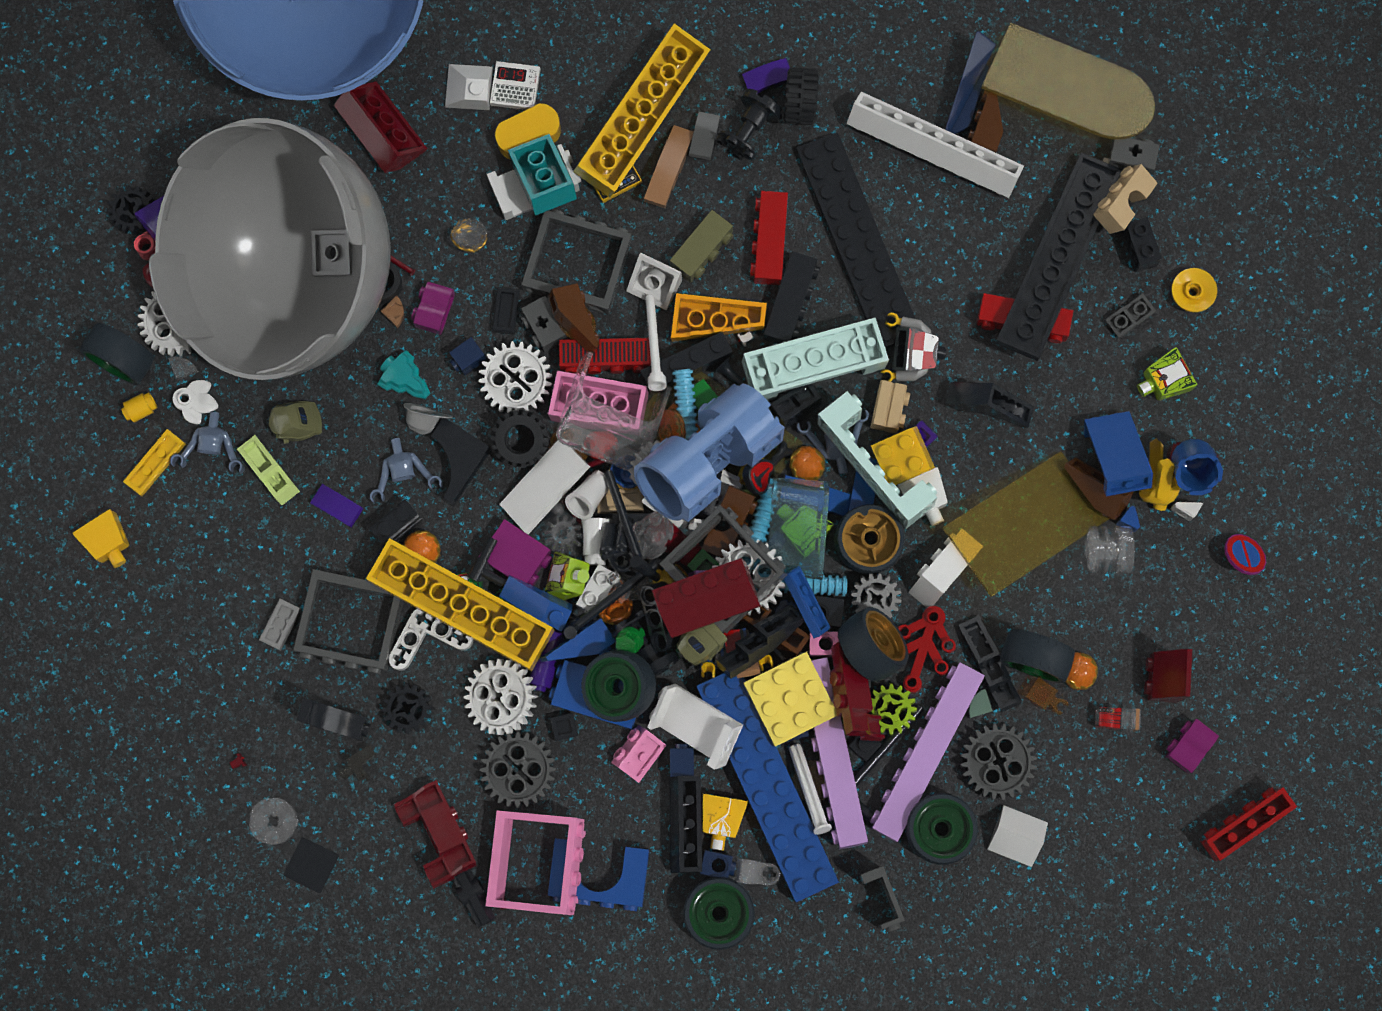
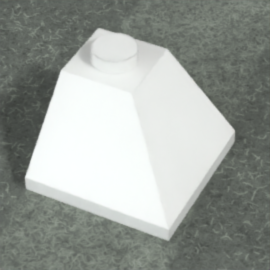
(469, 87)

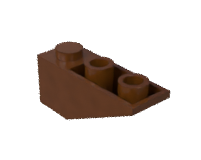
(989, 126)
(570, 311)

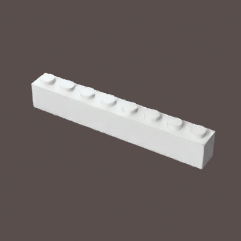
(934, 144)

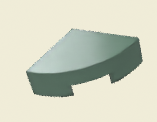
(979, 705)

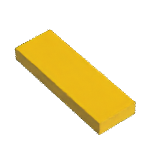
(154, 462)

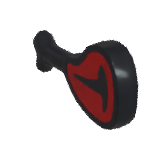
(758, 476)

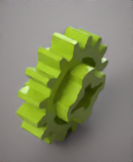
(901, 706)

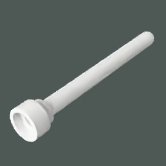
(656, 380)

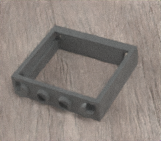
(598, 228)
(745, 532)
(331, 657)

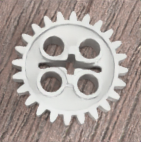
(153, 332)
(528, 362)
(758, 581)
(484, 708)

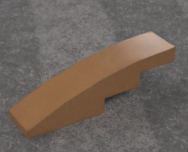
(669, 166)

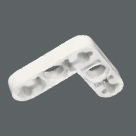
(421, 630)

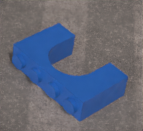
(627, 892)

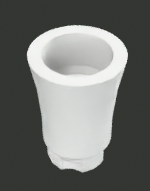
(587, 496)
(592, 537)

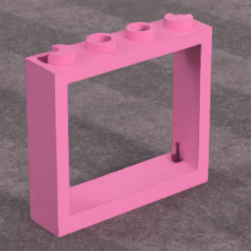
(500, 859)

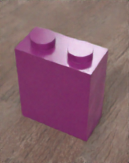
(518, 554)

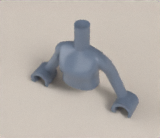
(209, 442)
(831, 451)
(401, 469)

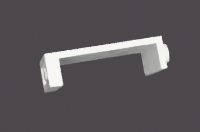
(511, 194)
(696, 724)

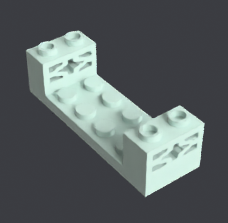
(816, 358)
(835, 422)

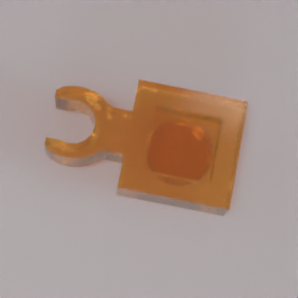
(1043, 695)

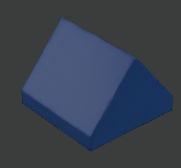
(1130, 519)

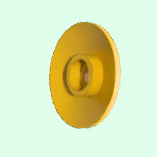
(1199, 281)

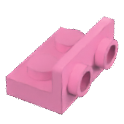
(638, 753)

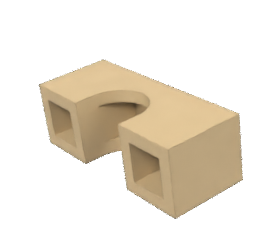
(1114, 209)

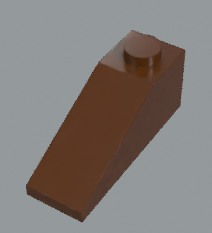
(1092, 485)

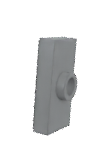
(280, 624)

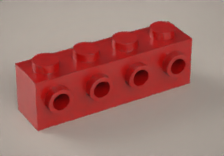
(1248, 824)

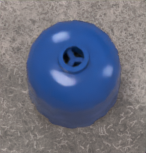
(1196, 466)

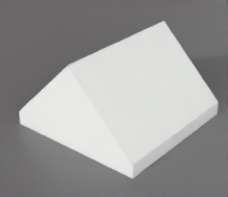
(655, 279)
(1018, 836)

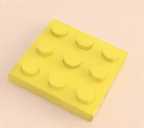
(790, 699)

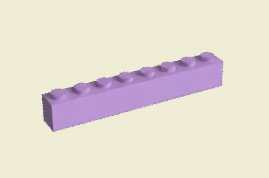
(927, 752)
(837, 774)

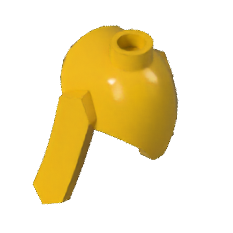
(1164, 485)

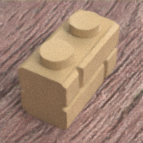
(889, 407)

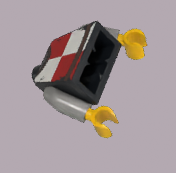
(914, 349)

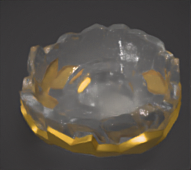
(469, 235)

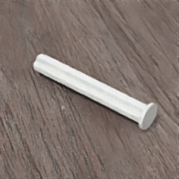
(809, 790)

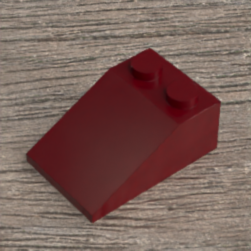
(1169, 675)

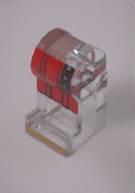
(1118, 718)

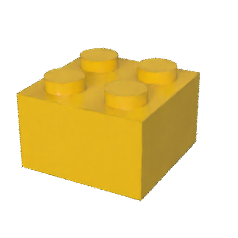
(903, 456)

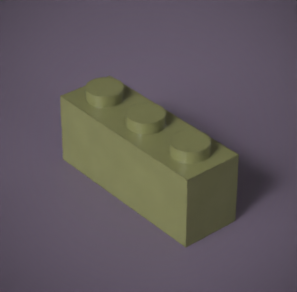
(702, 246)

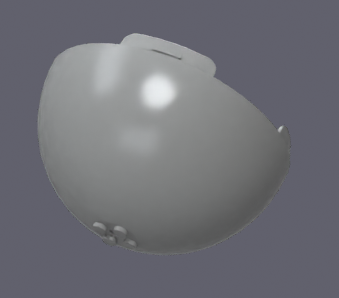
(250, 244)

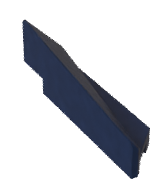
(970, 84)

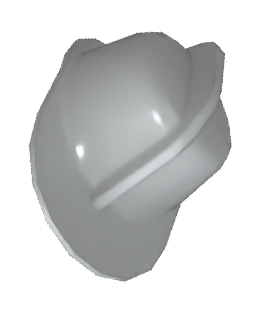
(421, 418)

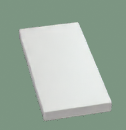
(544, 486)

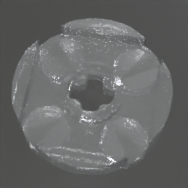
(662, 530)
(260, 818)

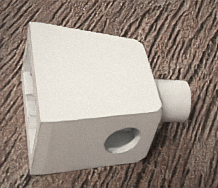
(934, 478)

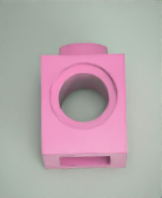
(814, 648)

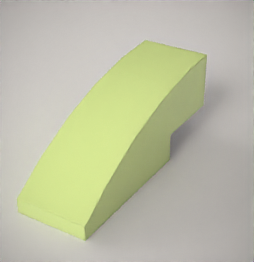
(268, 470)

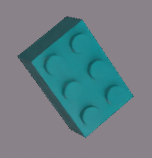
(542, 174)

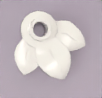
(198, 402)

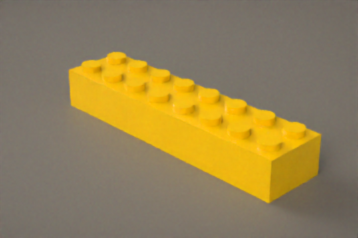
(641, 110)
(460, 604)

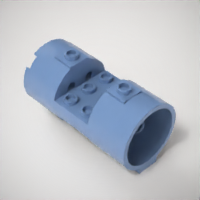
(682, 473)

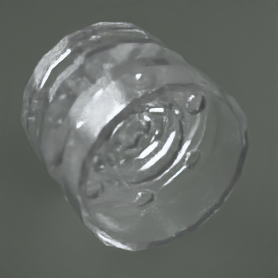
(1113, 549)

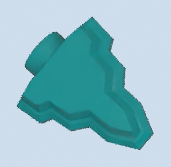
(403, 376)

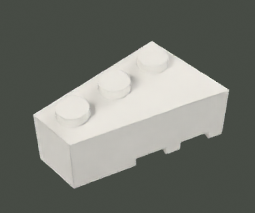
(939, 575)

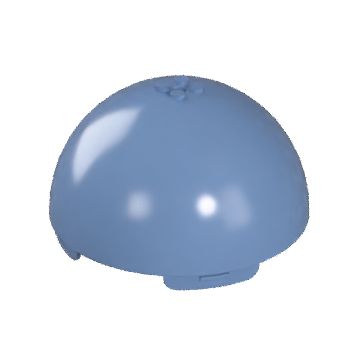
(299, 44)

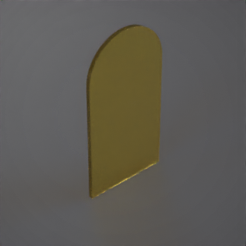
(1070, 85)

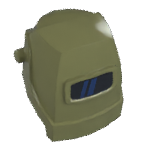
(295, 421)
(701, 644)

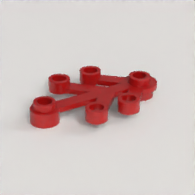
(926, 645)

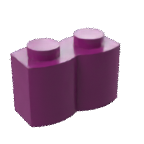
(433, 308)
(1191, 746)

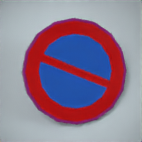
(1245, 554)

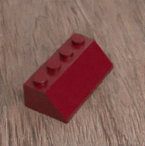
(380, 126)
(706, 598)

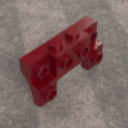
(853, 698)
(441, 826)

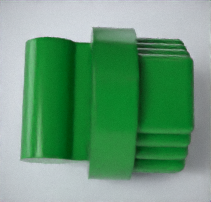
(630, 639)

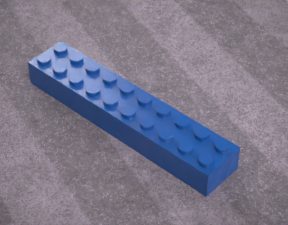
(771, 792)

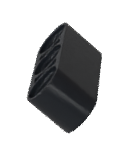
(657, 629)

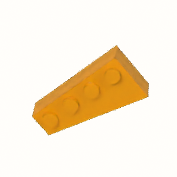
(708, 316)

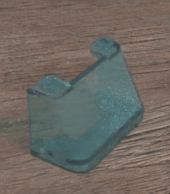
(799, 523)

